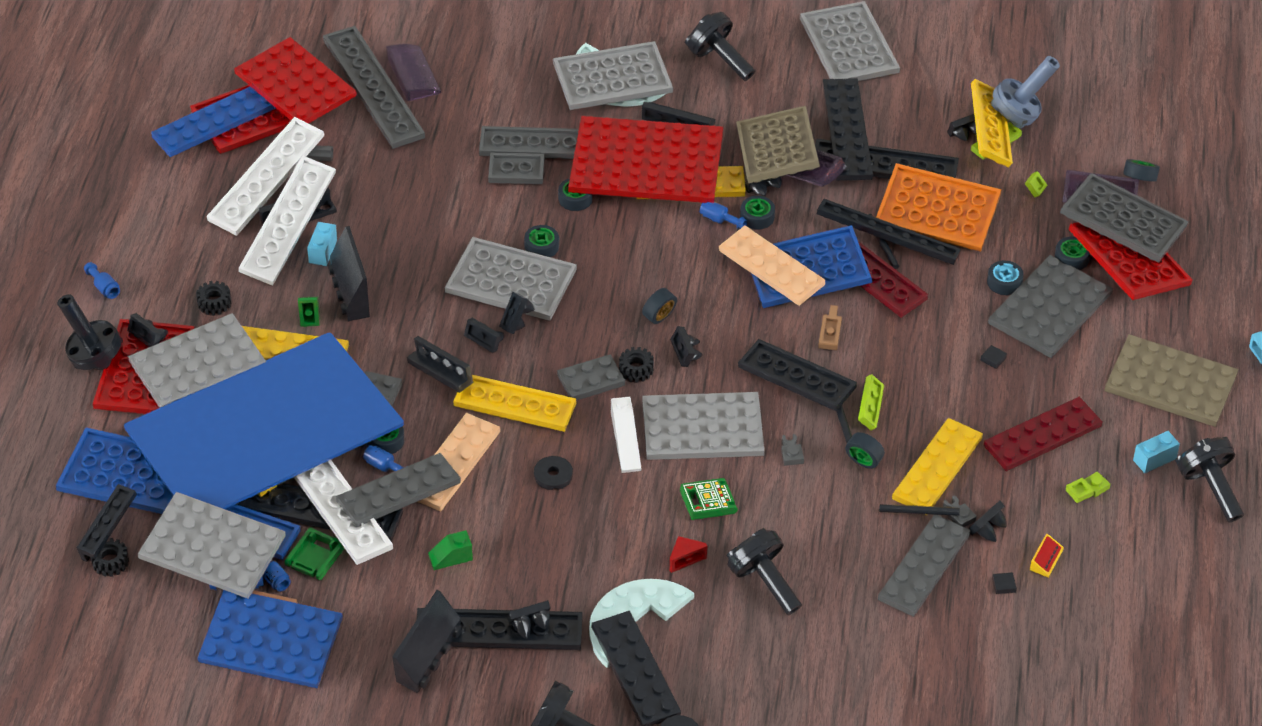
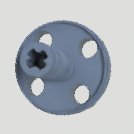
(1018, 100)

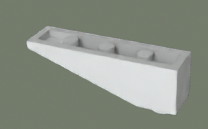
(625, 434)

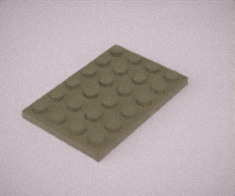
(777, 144)
(1171, 380)

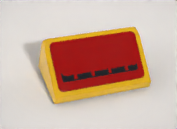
(1046, 556)

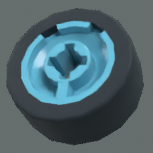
(1004, 277)

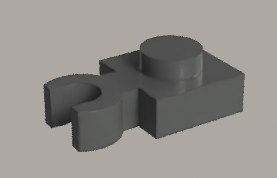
(791, 451)
(966, 515)

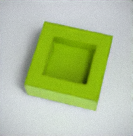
(1036, 184)
(1097, 483)
(1079, 490)

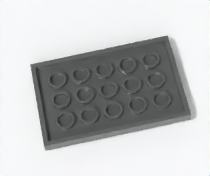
(1124, 217)
(1050, 306)

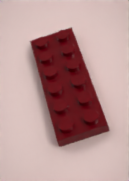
(891, 286)
(1042, 433)

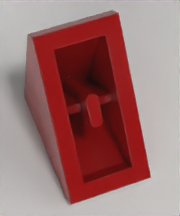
(687, 553)

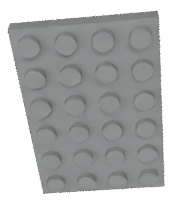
(849, 42)
(612, 75)
(493, 271)
(196, 360)
(702, 425)
(212, 545)

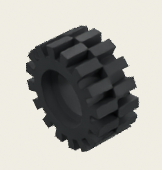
(210, 290)
(636, 356)
(114, 565)

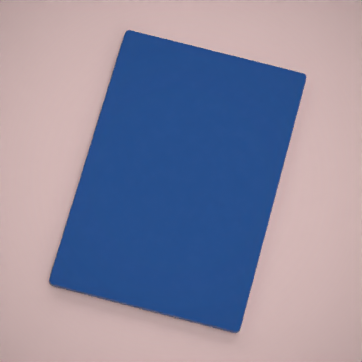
(264, 424)

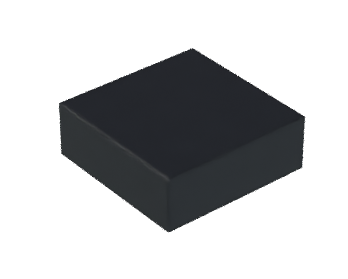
(993, 357)
(1004, 583)

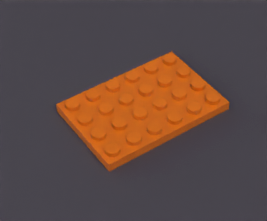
(939, 206)

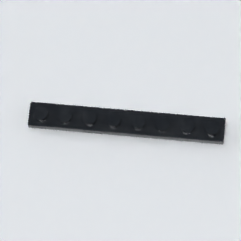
(888, 231)

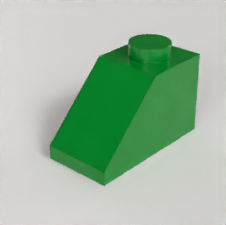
(309, 311)
(451, 550)

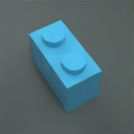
(322, 243)
(1156, 452)

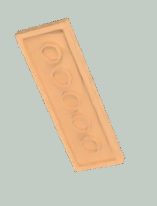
(772, 265)
(463, 451)

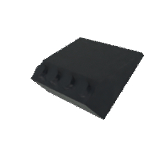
(349, 278)
(426, 643)

